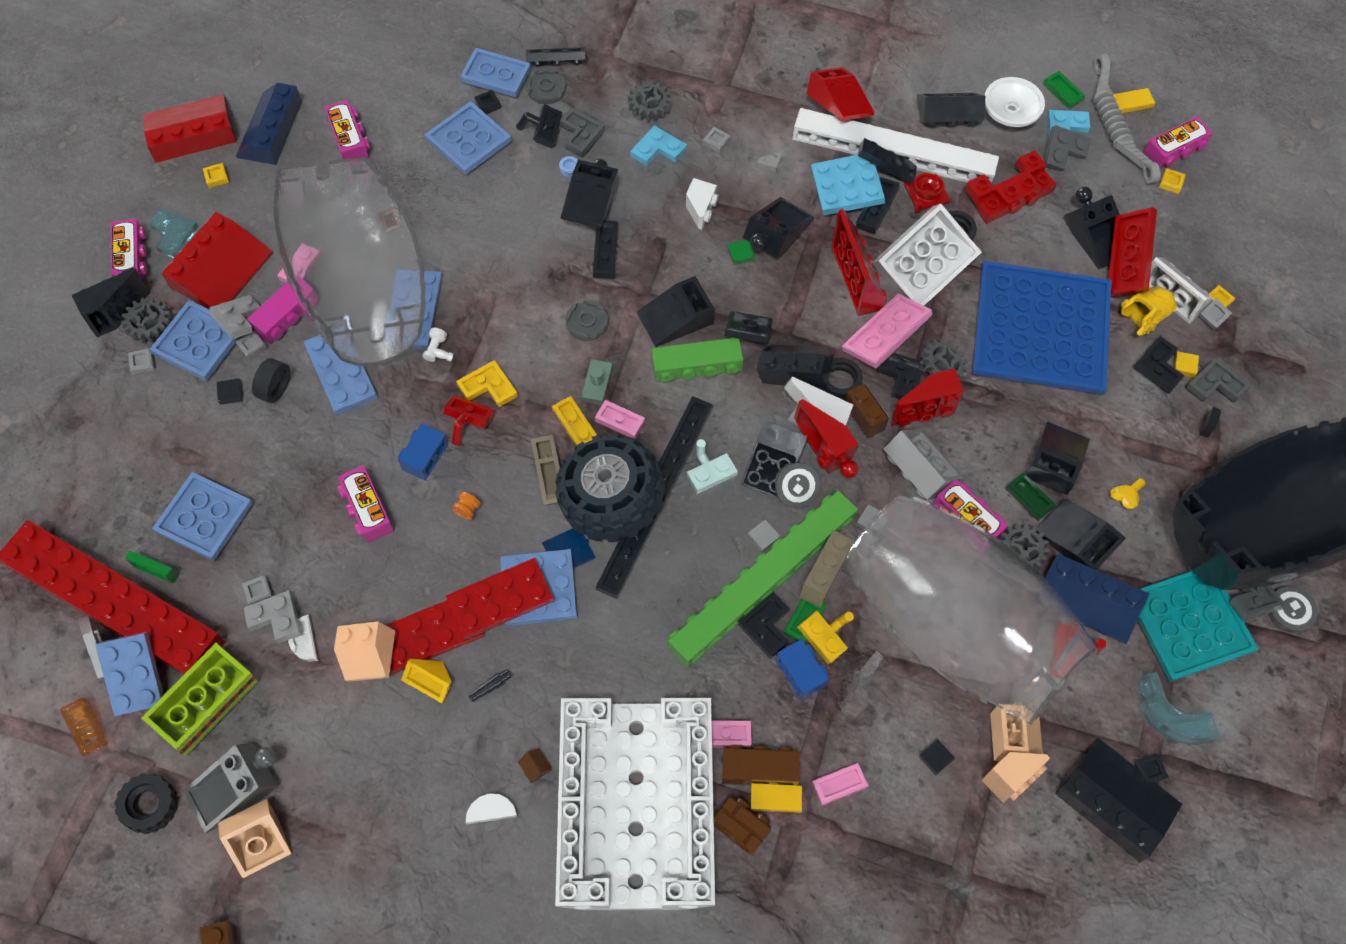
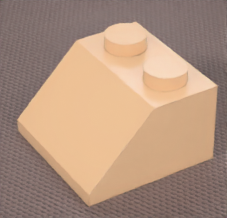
(364, 650)
(254, 838)

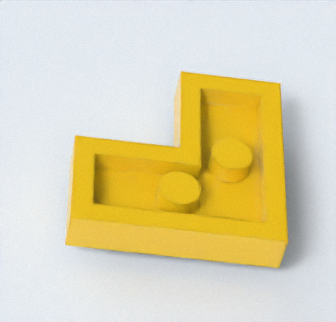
(489, 379)

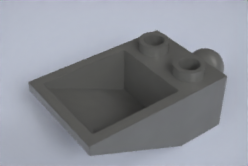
(231, 784)

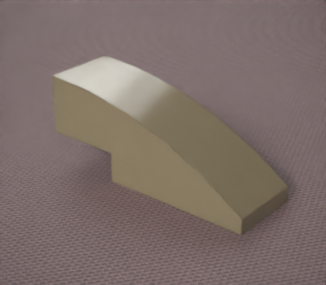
(546, 467)

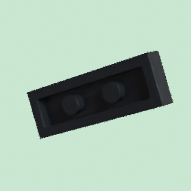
(555, 55)
(887, 160)
(872, 216)
(605, 250)

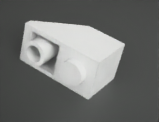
(699, 201)

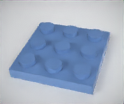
(468, 138)
(194, 341)
(202, 516)
(558, 574)

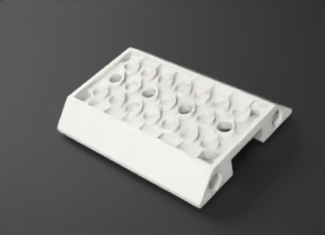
(600, 804)

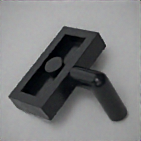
(546, 124)

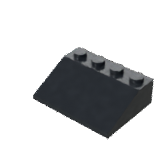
(1120, 800)

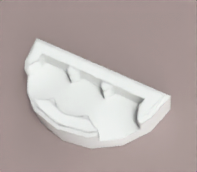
(304, 645)
(490, 808)

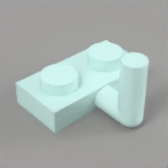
(710, 472)

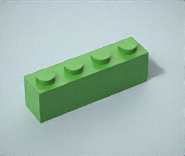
(697, 359)

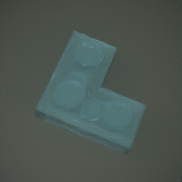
(176, 231)

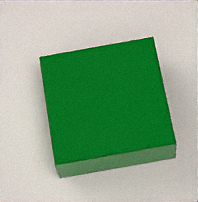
(740, 252)

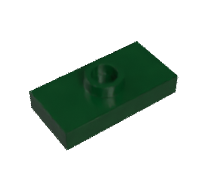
(1030, 496)

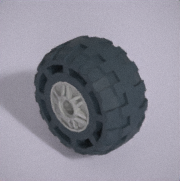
(610, 488)

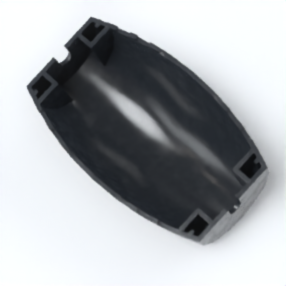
(1268, 511)

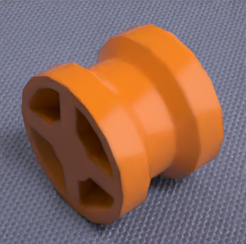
(466, 505)

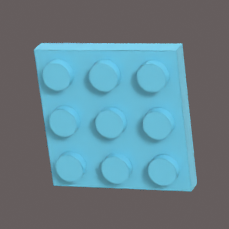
(847, 184)

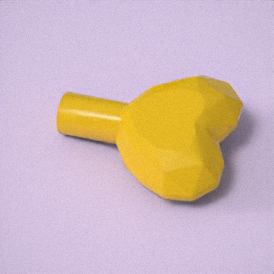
(1128, 494)

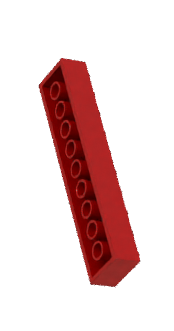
(106, 596)

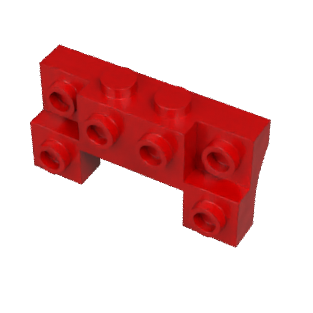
(1013, 193)

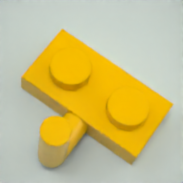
(824, 636)

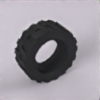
(128, 795)

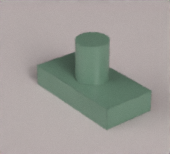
(597, 382)

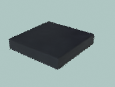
(748, 327)

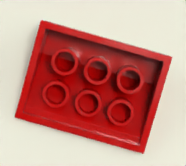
(188, 128)
(216, 262)
(857, 267)

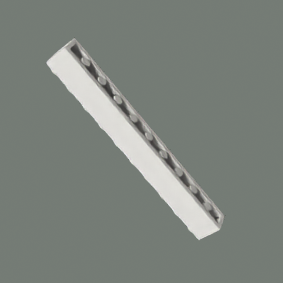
(925, 153)

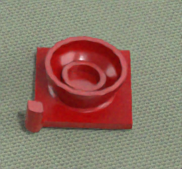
(927, 191)

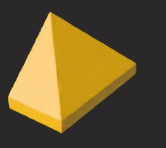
(428, 677)

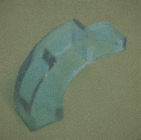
(1169, 721)

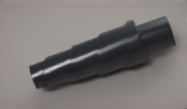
(490, 685)

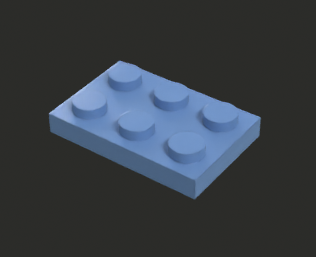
(495, 72)
(130, 673)

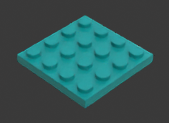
(1193, 626)

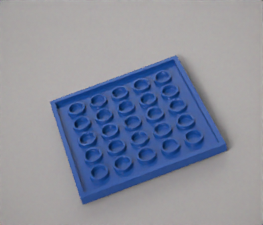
(1042, 327)

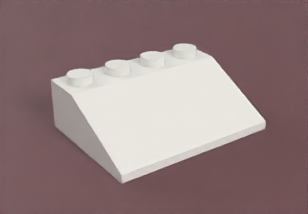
(927, 256)

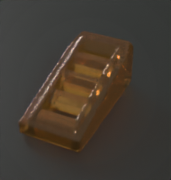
(76, 712)

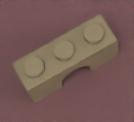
(826, 569)

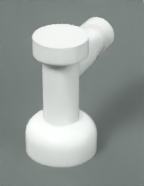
(437, 336)

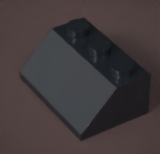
(951, 108)
(806, 363)

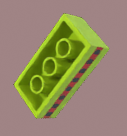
(200, 699)

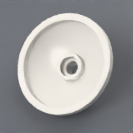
(1014, 102)

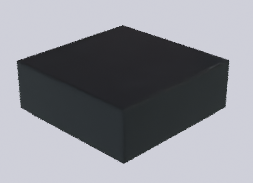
(487, 102)
(229, 391)
(1210, 422)
(936, 757)
(1152, 768)

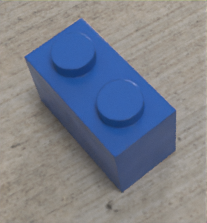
(423, 451)
(802, 669)

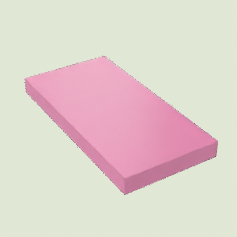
(887, 330)

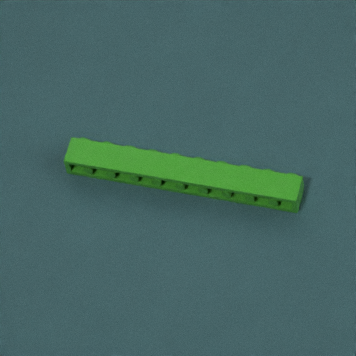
(761, 579)

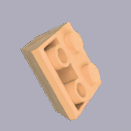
(1014, 735)
(1015, 774)

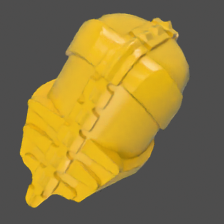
(1156, 305)

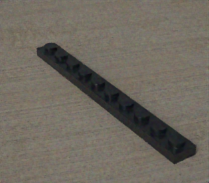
(671, 465)

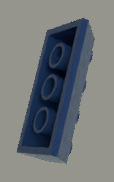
(270, 124)
(1098, 598)

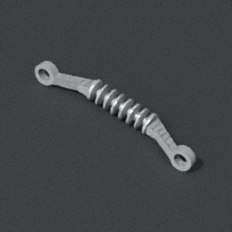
(1116, 123)

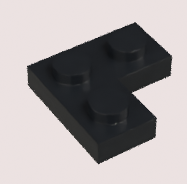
(1155, 366)
(905, 369)
(760, 625)

